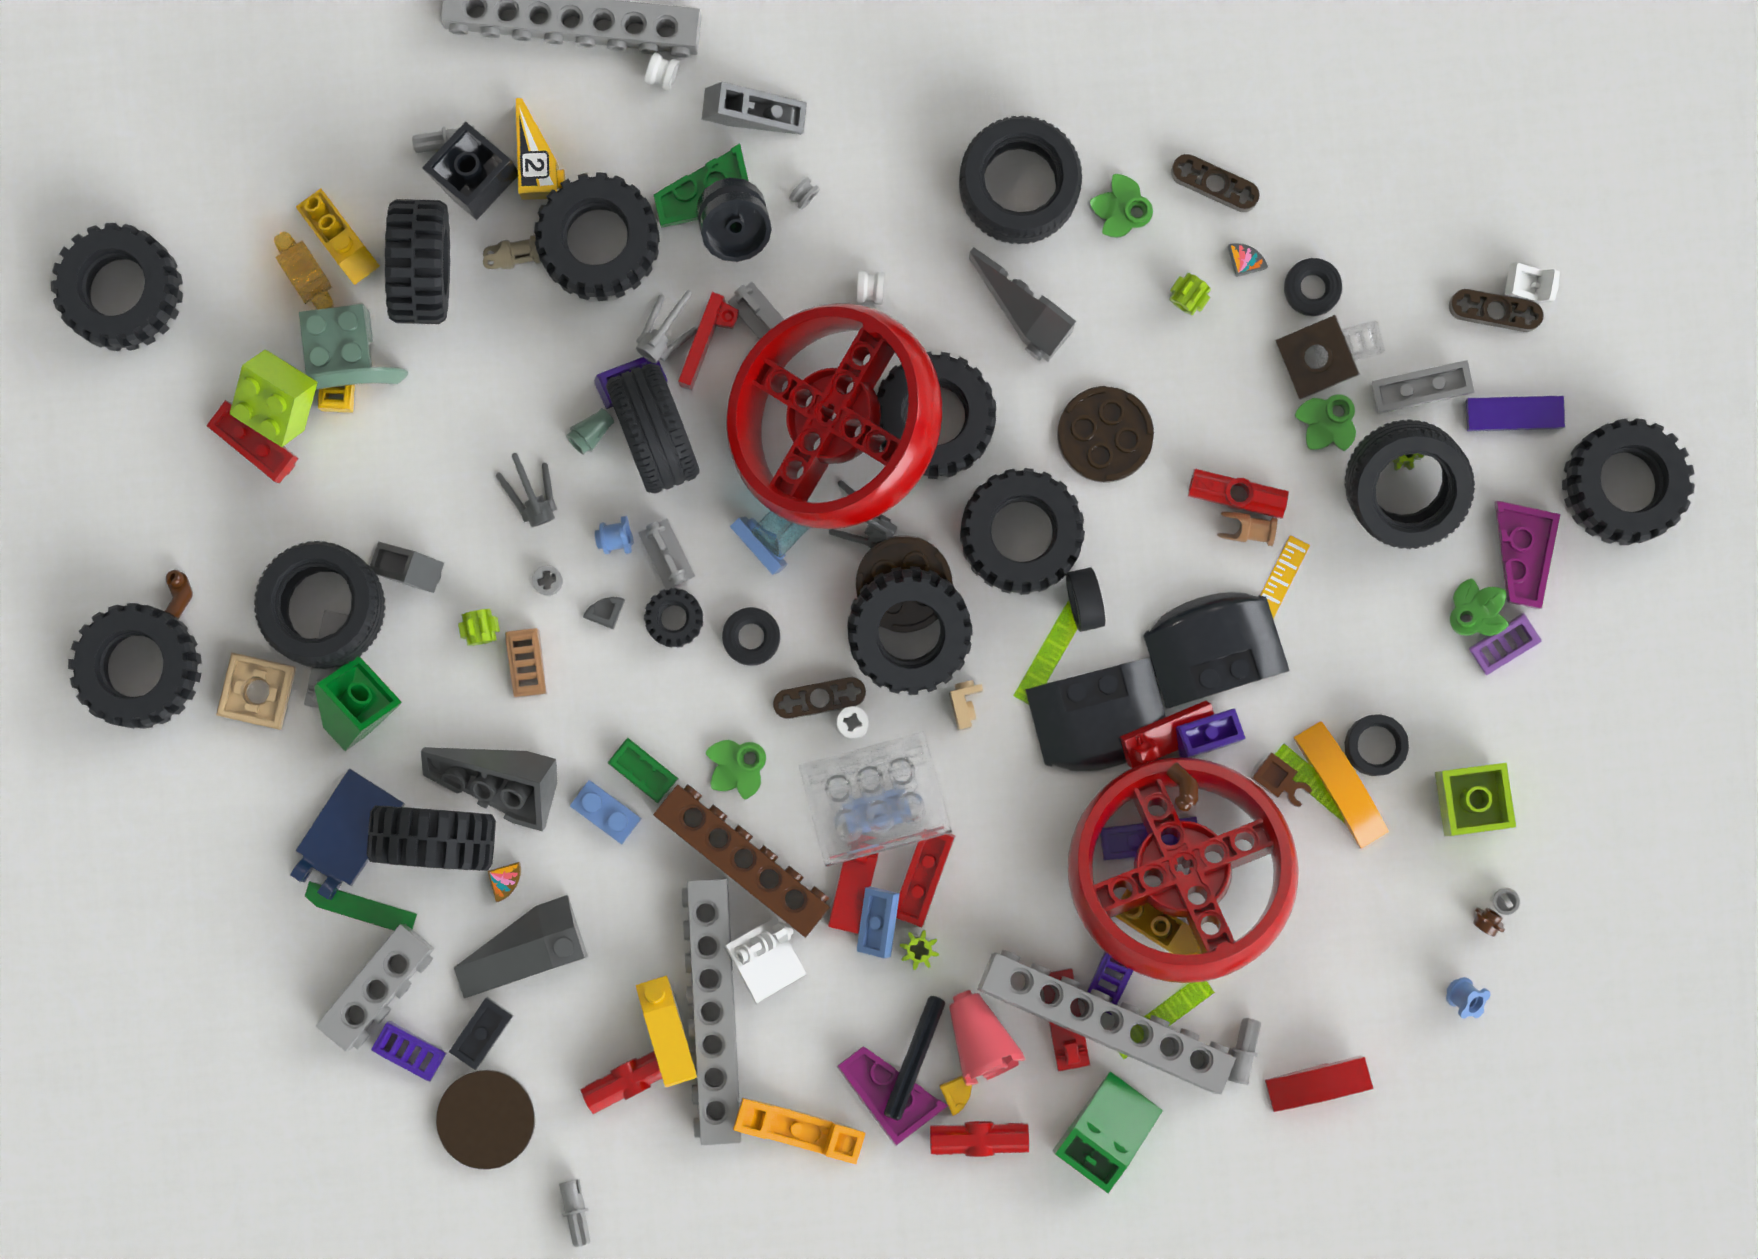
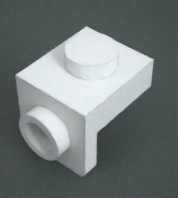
(1532, 283)

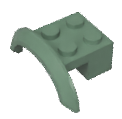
(339, 348)

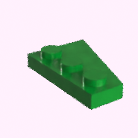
(679, 200)

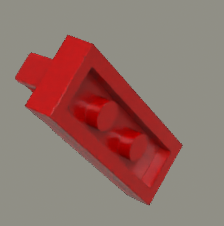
(717, 314)
(260, 451)
(1160, 736)
(923, 878)
(849, 897)
(1069, 1047)

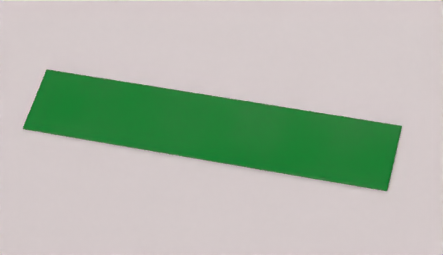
(361, 908)

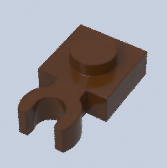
(1277, 777)

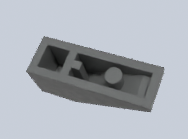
(752, 109)

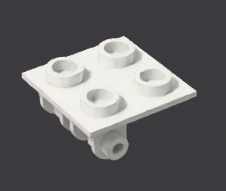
(766, 959)

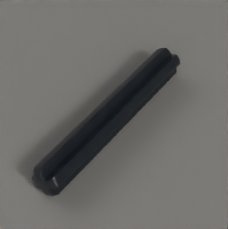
(914, 1058)

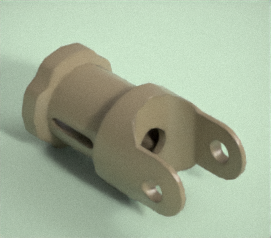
(509, 254)

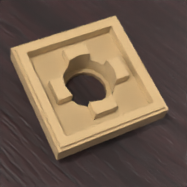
(240, 674)

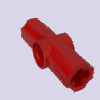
(1259, 498)
(622, 1082)
(979, 1138)

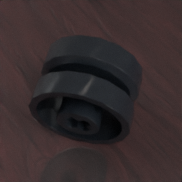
(733, 219)

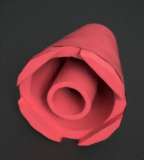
(981, 1039)

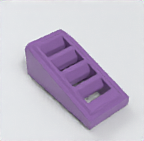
(1529, 630)

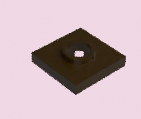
(1340, 361)

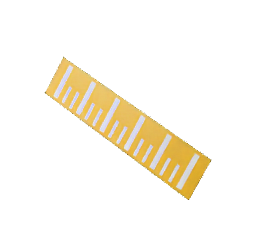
(1284, 572)

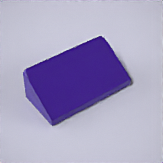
(1209, 734)

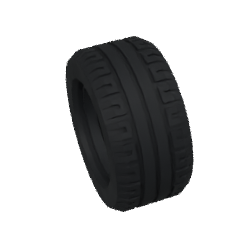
(1029, 135)
(653, 428)
(1436, 519)
(287, 573)

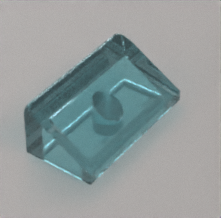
(778, 533)

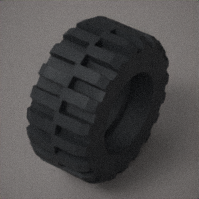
(588, 195)
(417, 261)
(83, 263)
(977, 403)
(1663, 459)
(1022, 487)
(93, 657)
(917, 673)
(431, 838)

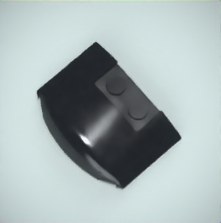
(1214, 646)
(1086, 714)

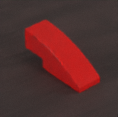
(1319, 1083)

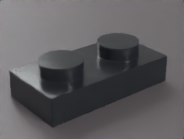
(481, 1033)

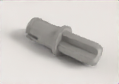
(432, 141)
(1245, 1051)
(575, 1212)

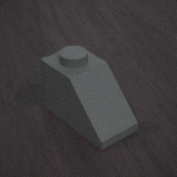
(406, 567)

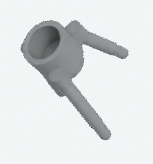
(653, 345)

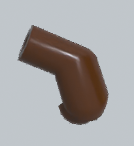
(180, 591)
(1187, 787)

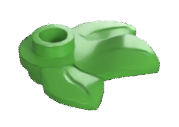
(1117, 206)
(1324, 425)
(1483, 608)
(733, 770)

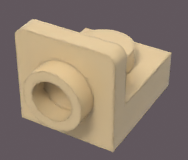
(963, 710)

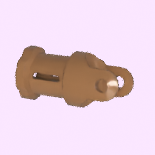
(1251, 529)

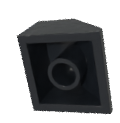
(471, 170)

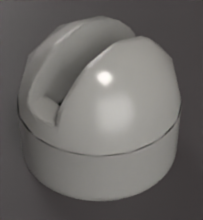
(1500, 904)

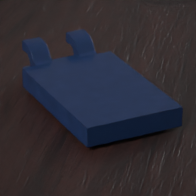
(340, 834)

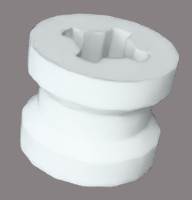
(662, 71)
(870, 287)
(851, 727)

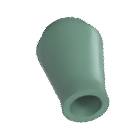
(588, 433)

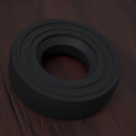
(1327, 273)
(736, 622)

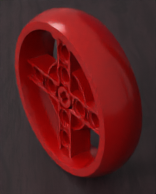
(765, 374)
(1219, 951)

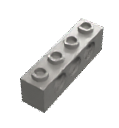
(337, 1023)

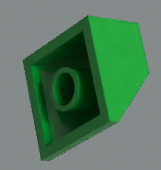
(353, 702)

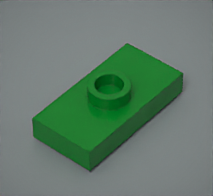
(642, 770)

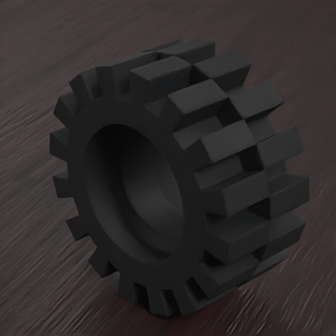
(668, 598)

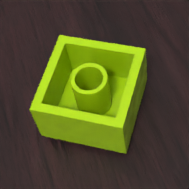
(273, 398)
(1475, 799)

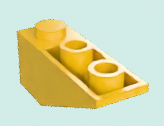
(337, 236)
(1160, 928)

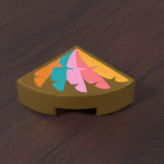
(504, 880)

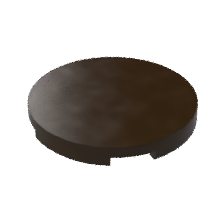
(1105, 434)
(903, 552)
(485, 1119)

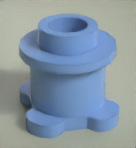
(614, 536)
(1467, 997)

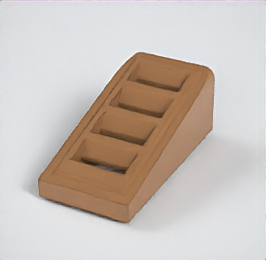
(520, 635)

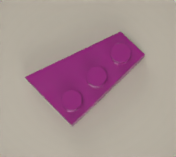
(1526, 551)
(874, 1082)

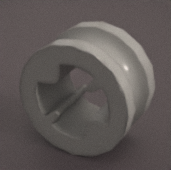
(804, 193)
(539, 575)

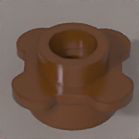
(1488, 921)

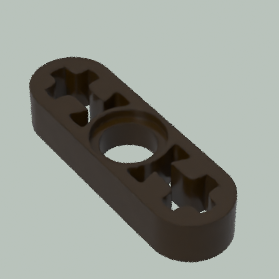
(1233, 200)
(1517, 323)
(797, 710)

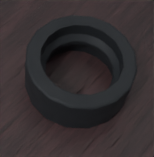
(1085, 599)
(1394, 728)

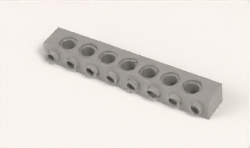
(621, 13)
(715, 893)
(1210, 1076)

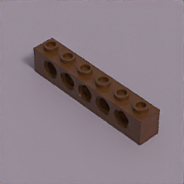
(673, 813)

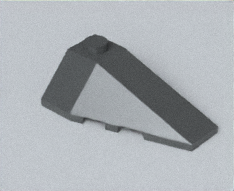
(1036, 321)
(508, 780)
(529, 946)

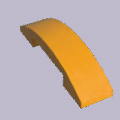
(1342, 783)
(799, 1130)

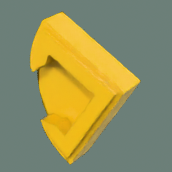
(956, 1094)

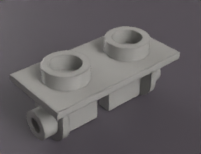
(755, 309)
(666, 554)

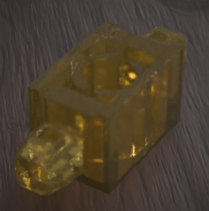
(303, 271)

